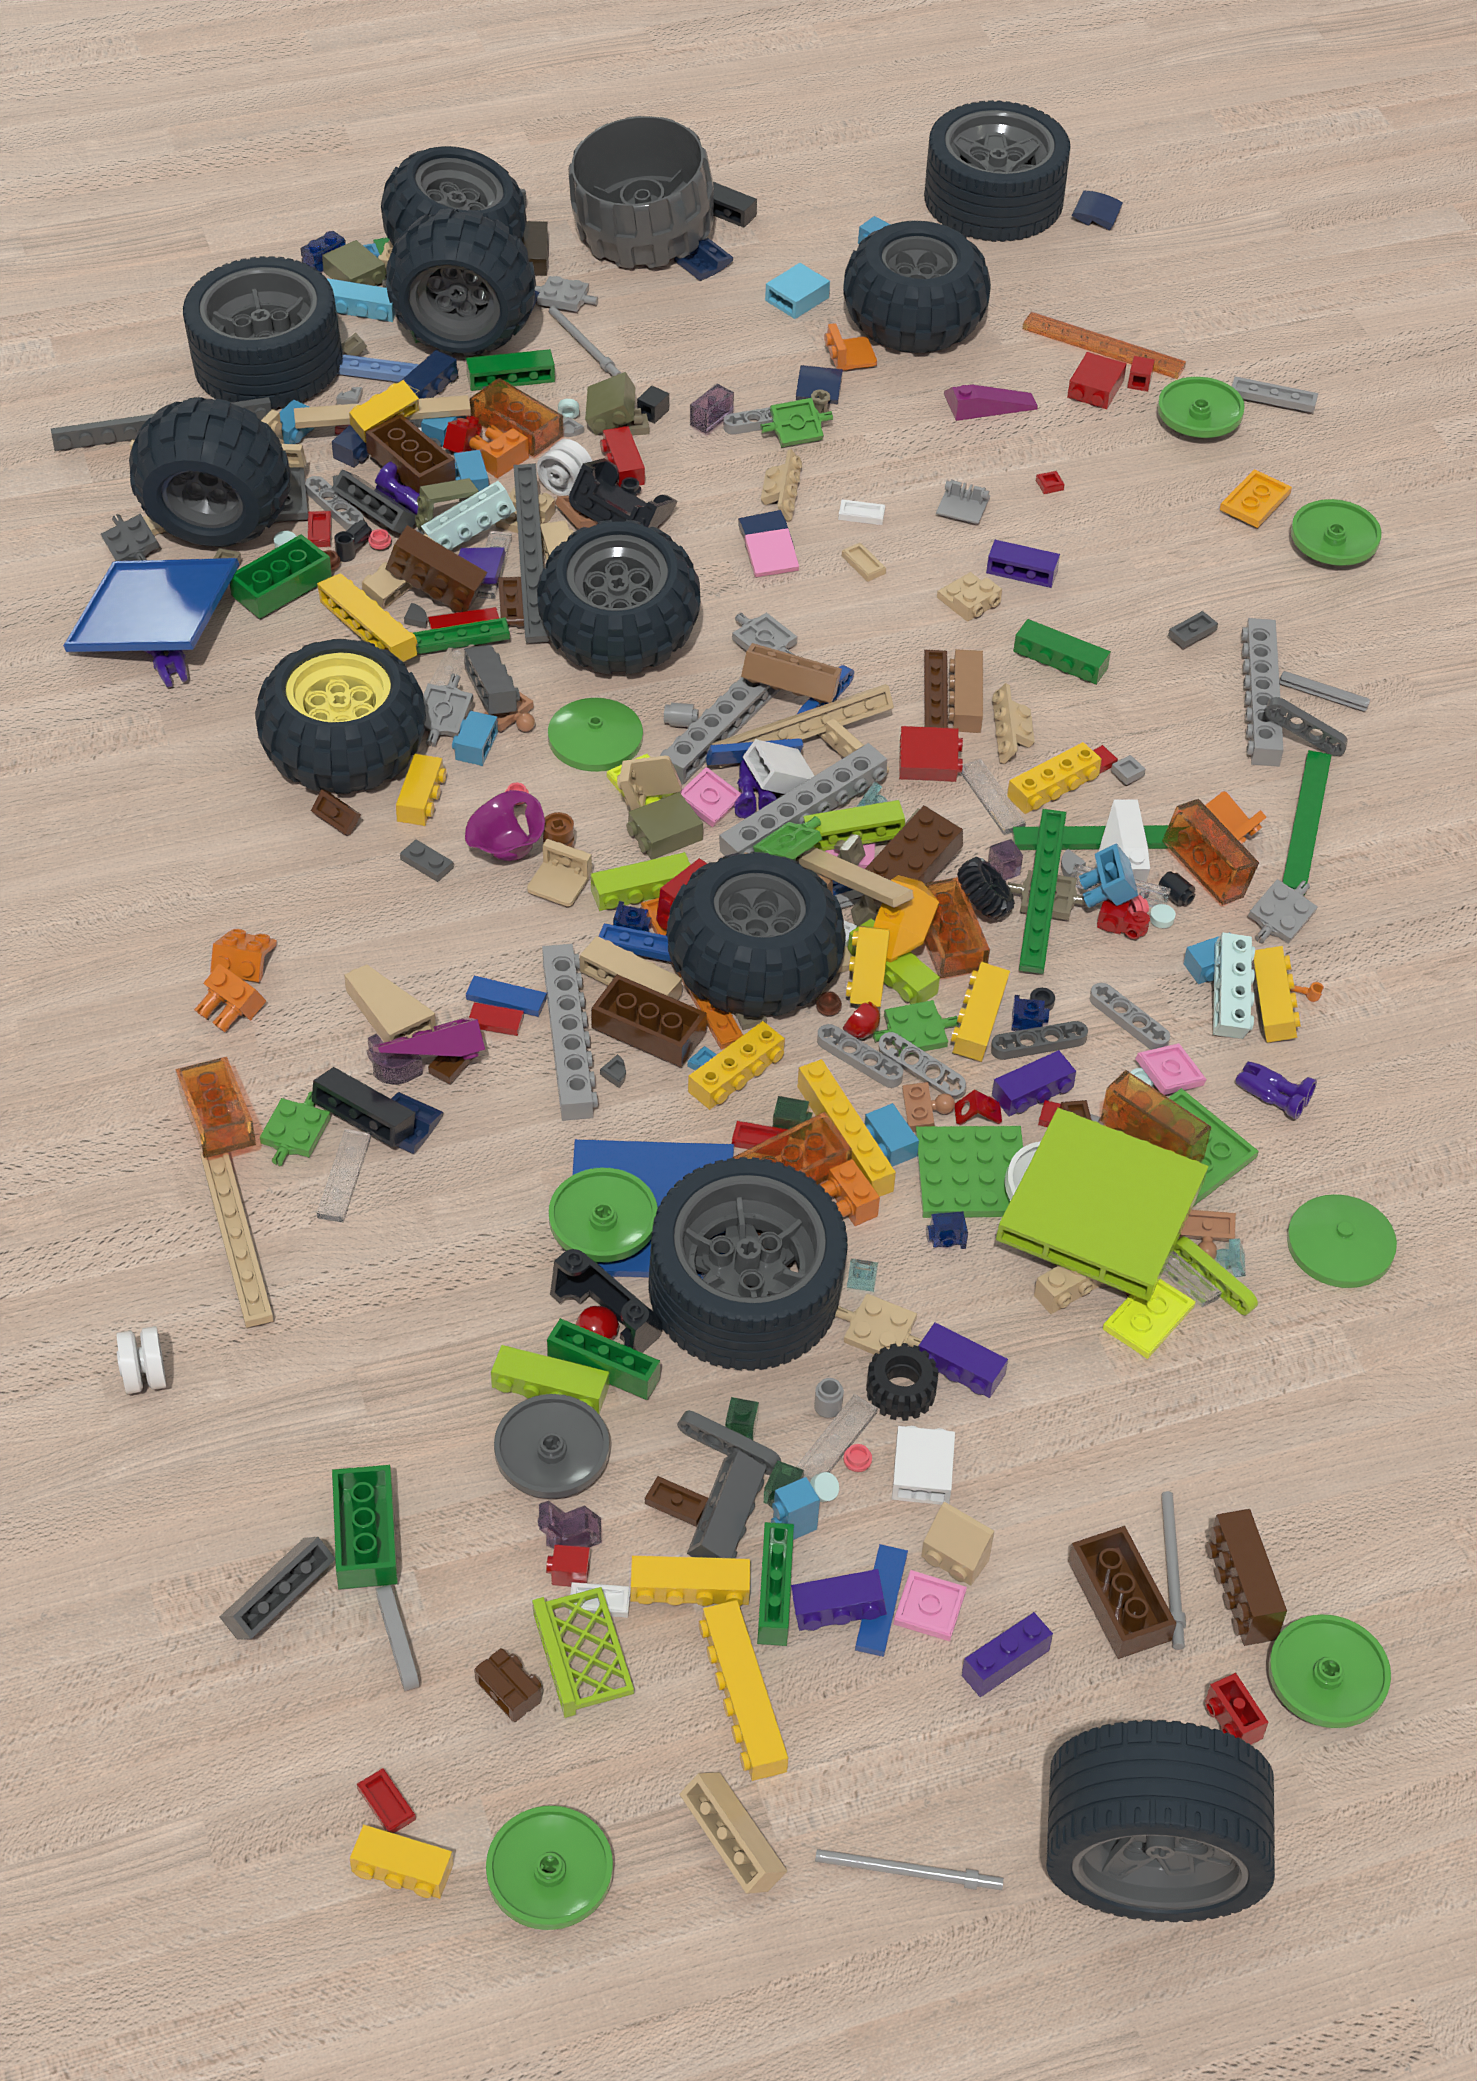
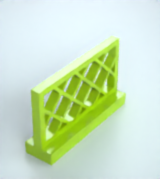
(559, 1662)

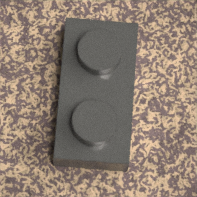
(1193, 629)
(426, 860)

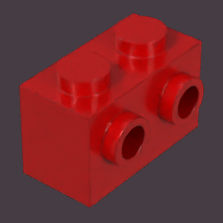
(1236, 1709)

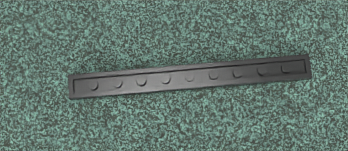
(125, 428)
(529, 548)

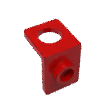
(979, 1104)

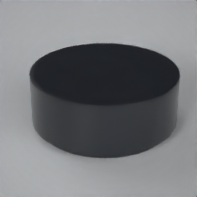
(1045, 995)

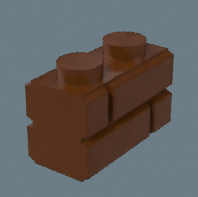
(508, 1684)

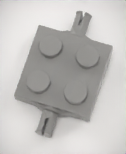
(564, 294)
(764, 632)
(445, 709)
(1282, 911)

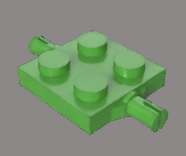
(796, 422)
(791, 839)
(918, 1024)
(294, 1128)

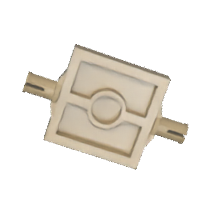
(878, 1325)

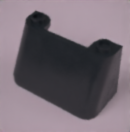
(602, 500)
(579, 1277)

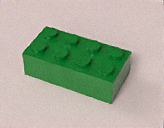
(280, 576)
(364, 1527)

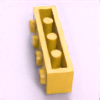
(1054, 778)
(1275, 994)
(980, 1012)
(736, 1065)
(689, 1580)

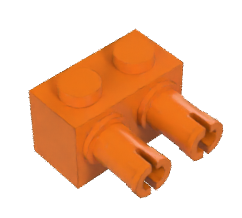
(503, 450)
(236, 993)
(852, 1192)

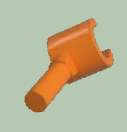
(1312, 993)

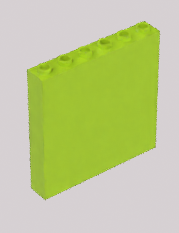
(1102, 1203)

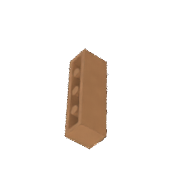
(791, 673)
(967, 690)

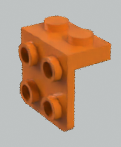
(849, 352)
(1234, 818)
(242, 953)

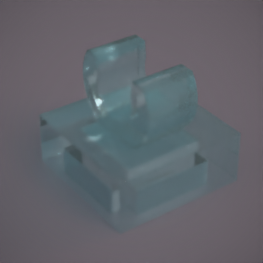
(871, 796)
(1233, 1258)
(862, 1274)

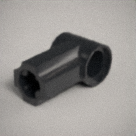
(348, 541)

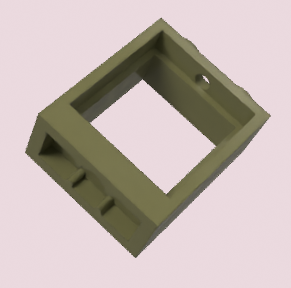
(441, 492)

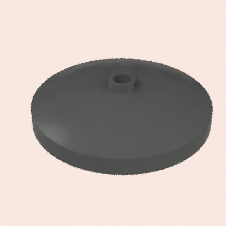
(551, 1446)

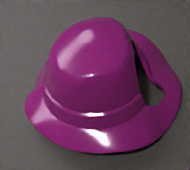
(497, 829)

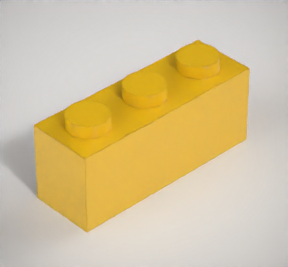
(382, 407)
(420, 790)
(868, 965)
(401, 1862)

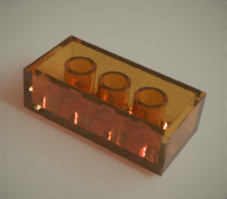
(511, 408)
(1210, 851)
(955, 934)
(215, 1107)
(1151, 1116)
(807, 1147)

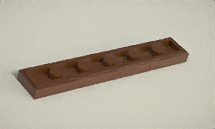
(935, 689)

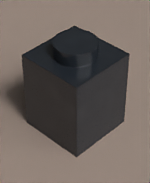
(654, 403)

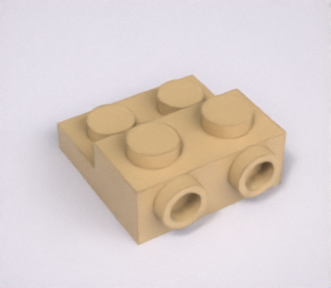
(546, 510)
(970, 596)

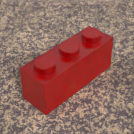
(623, 452)

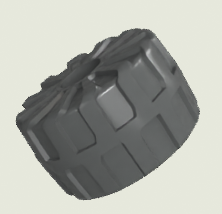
(641, 191)

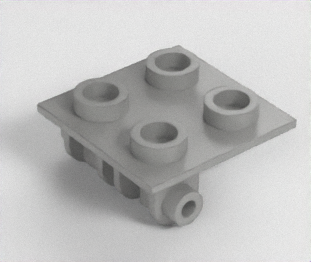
(963, 503)

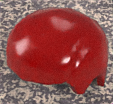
(863, 1021)
(599, 1320)

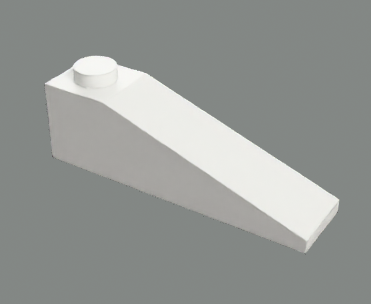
(1127, 830)

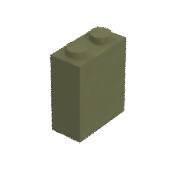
(354, 264)
(610, 403)
(665, 826)

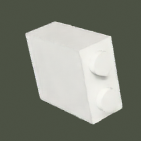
(777, 766)
(923, 1465)

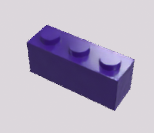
(1023, 563)
(1034, 1083)
(964, 1360)
(838, 1600)
(1007, 1654)

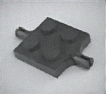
(129, 539)

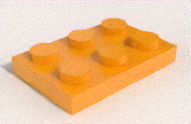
(1255, 498)

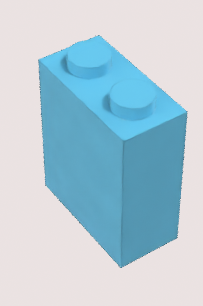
(797, 290)

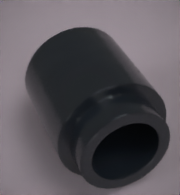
(1181, 890)

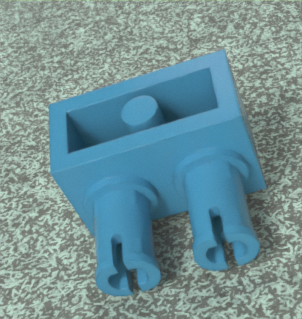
(1114, 874)

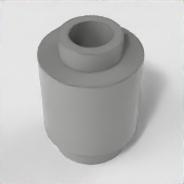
(680, 714)
(828, 1398)

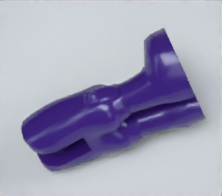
(388, 484)
(169, 664)
(746, 803)
(1269, 1085)

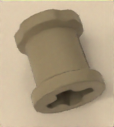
(821, 403)

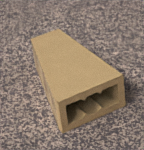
(386, 1005)

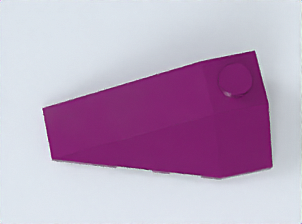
(984, 401)
(452, 1038)

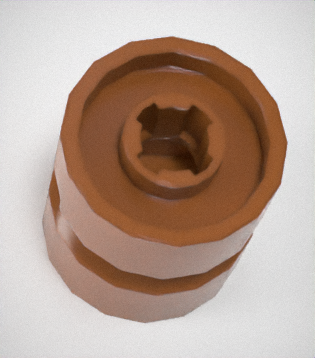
(559, 828)

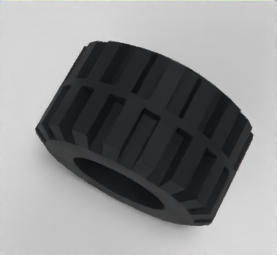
(905, 1363)

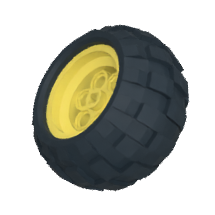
(340, 716)

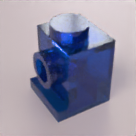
(632, 917)
(1028, 1014)
(947, 1230)

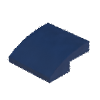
(1097, 207)
(705, 260)
(819, 378)
(762, 523)
(425, 1121)

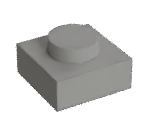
(1128, 769)

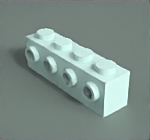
(470, 516)
(1233, 985)

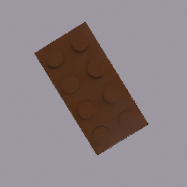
(413, 452)
(435, 570)
(919, 848)
(648, 1020)
(1246, 1577)
(1121, 1592)

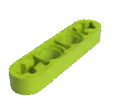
(1232, 1290)

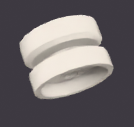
(561, 466)
(136, 1360)

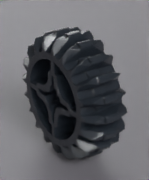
(985, 888)

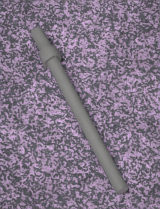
(605, 362)
(1173, 1570)
(970, 1879)

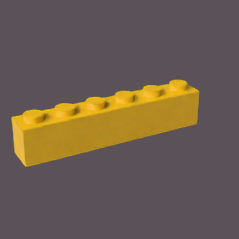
(366, 617)
(826, 1096)
(744, 1691)

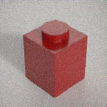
(1141, 373)
(568, 1565)

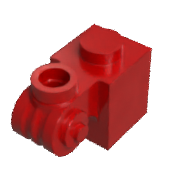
(460, 433)
(1119, 919)

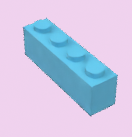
(362, 300)

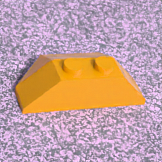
(908, 921)

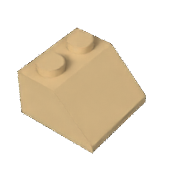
(958, 1544)

